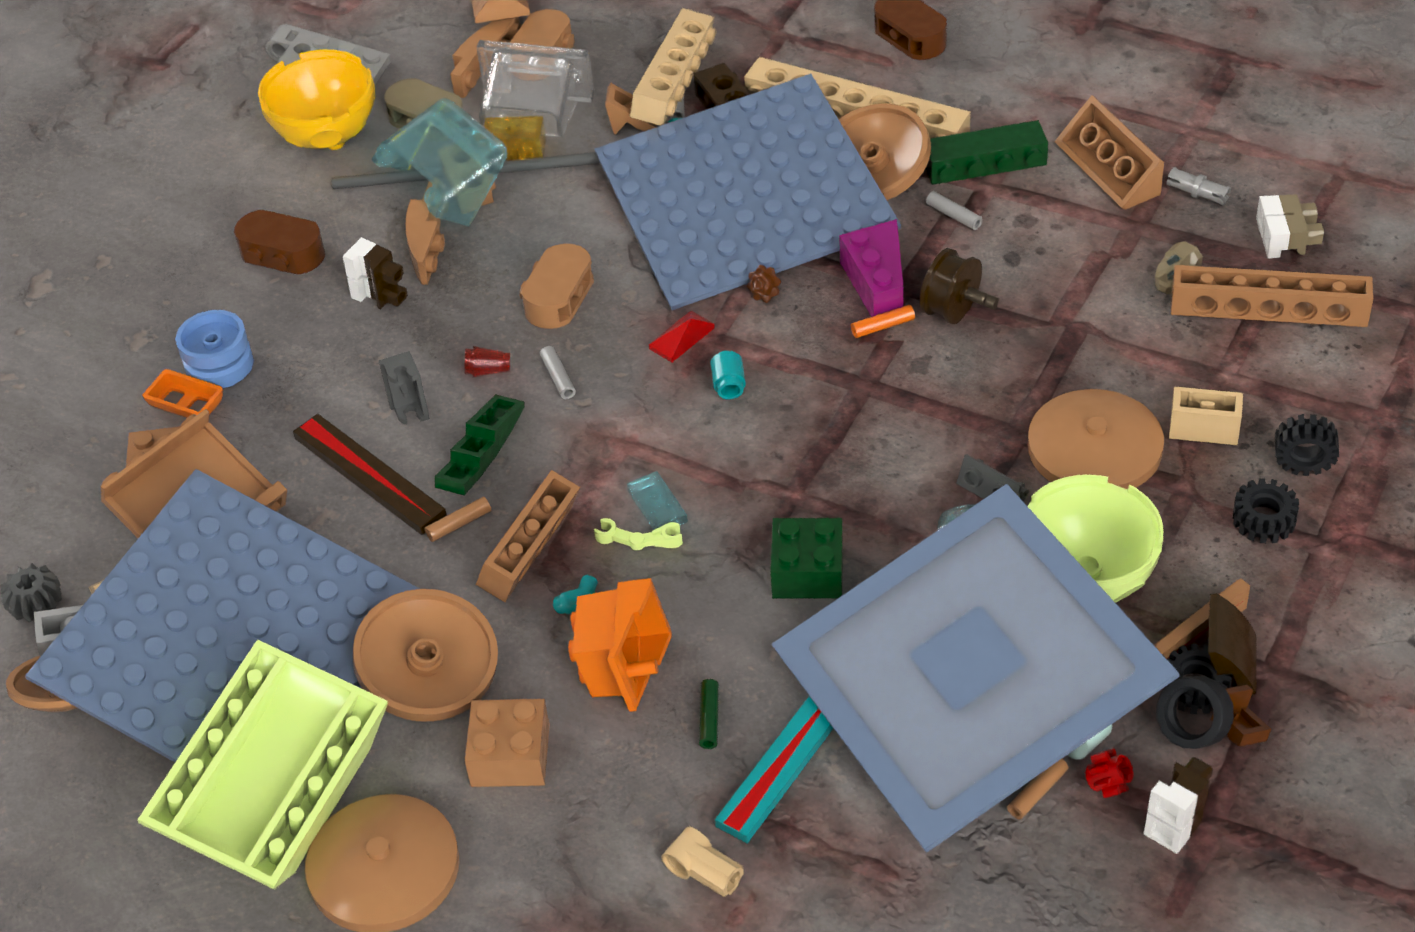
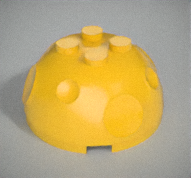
(318, 98)

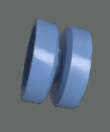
(215, 347)

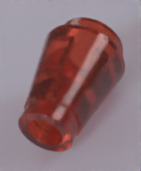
(486, 361)

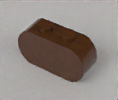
(911, 27)
(279, 241)

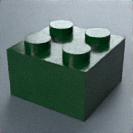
(807, 558)

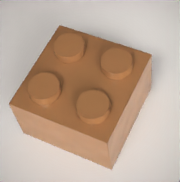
(507, 743)

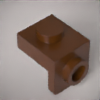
(1246, 726)

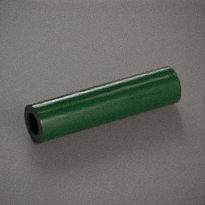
(709, 714)

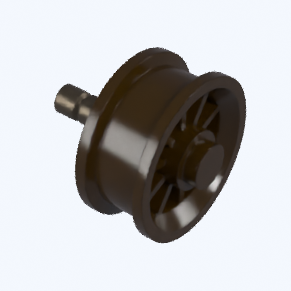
(953, 287)

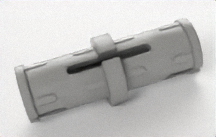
(1198, 186)

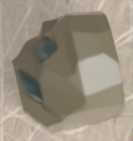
(1179, 254)

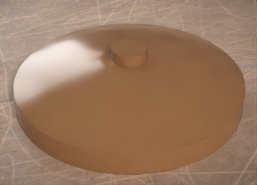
(890, 144)
(1096, 436)
(425, 654)
(382, 863)

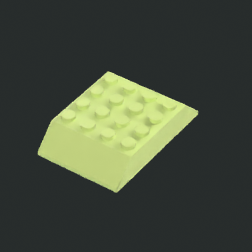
(266, 765)

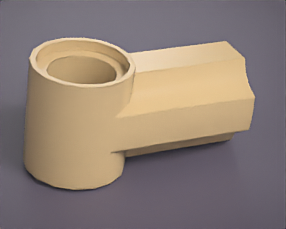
(694, 857)

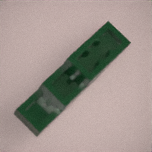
(481, 444)

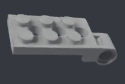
(291, 40)

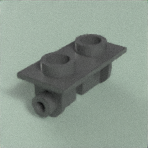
(984, 480)

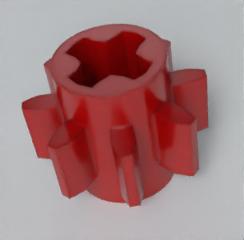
(1109, 773)

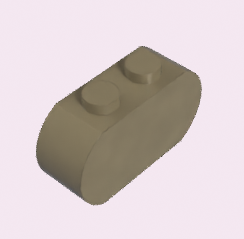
(411, 97)

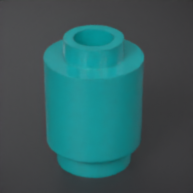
(728, 374)

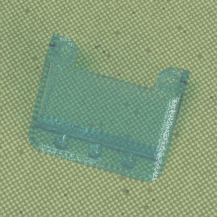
(452, 154)

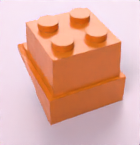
(619, 640)

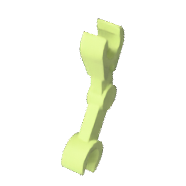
(637, 541)

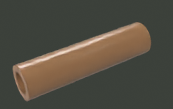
(458, 519)
(1036, 789)

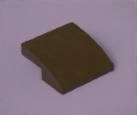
(1232, 642)

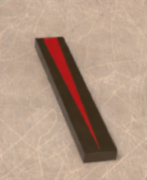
(369, 473)

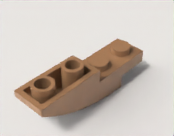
(466, 58)
(423, 238)

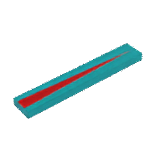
(774, 773)

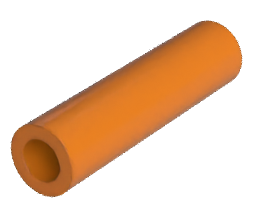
(882, 321)

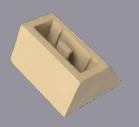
(1206, 415)

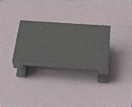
(404, 386)

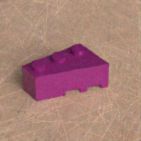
(874, 265)

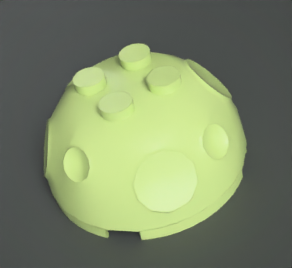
(1105, 528)

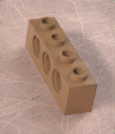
(527, 536)

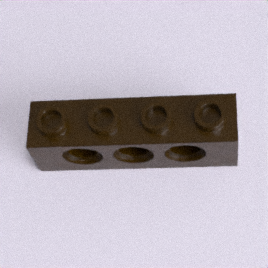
(718, 86)

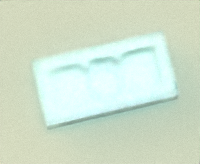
(656, 501)

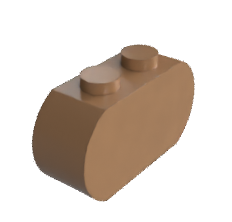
(546, 28)
(557, 286)

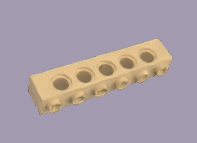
(673, 67)

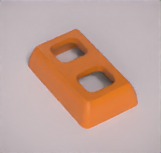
(191, 387)

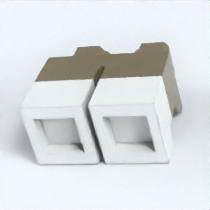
(1287, 224)

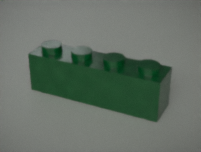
(987, 152)

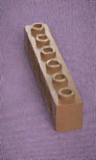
(1272, 295)

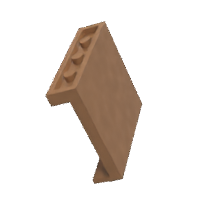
(155, 476)

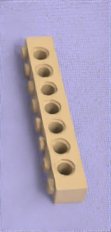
(850, 95)

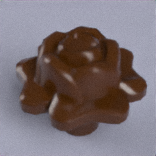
(764, 283)

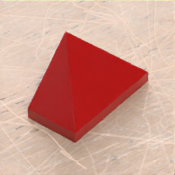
(681, 336)

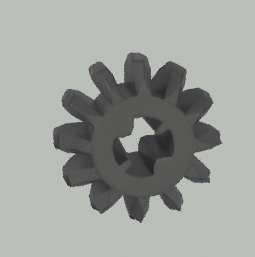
(30, 592)

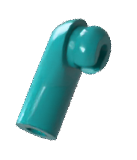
(567, 600)

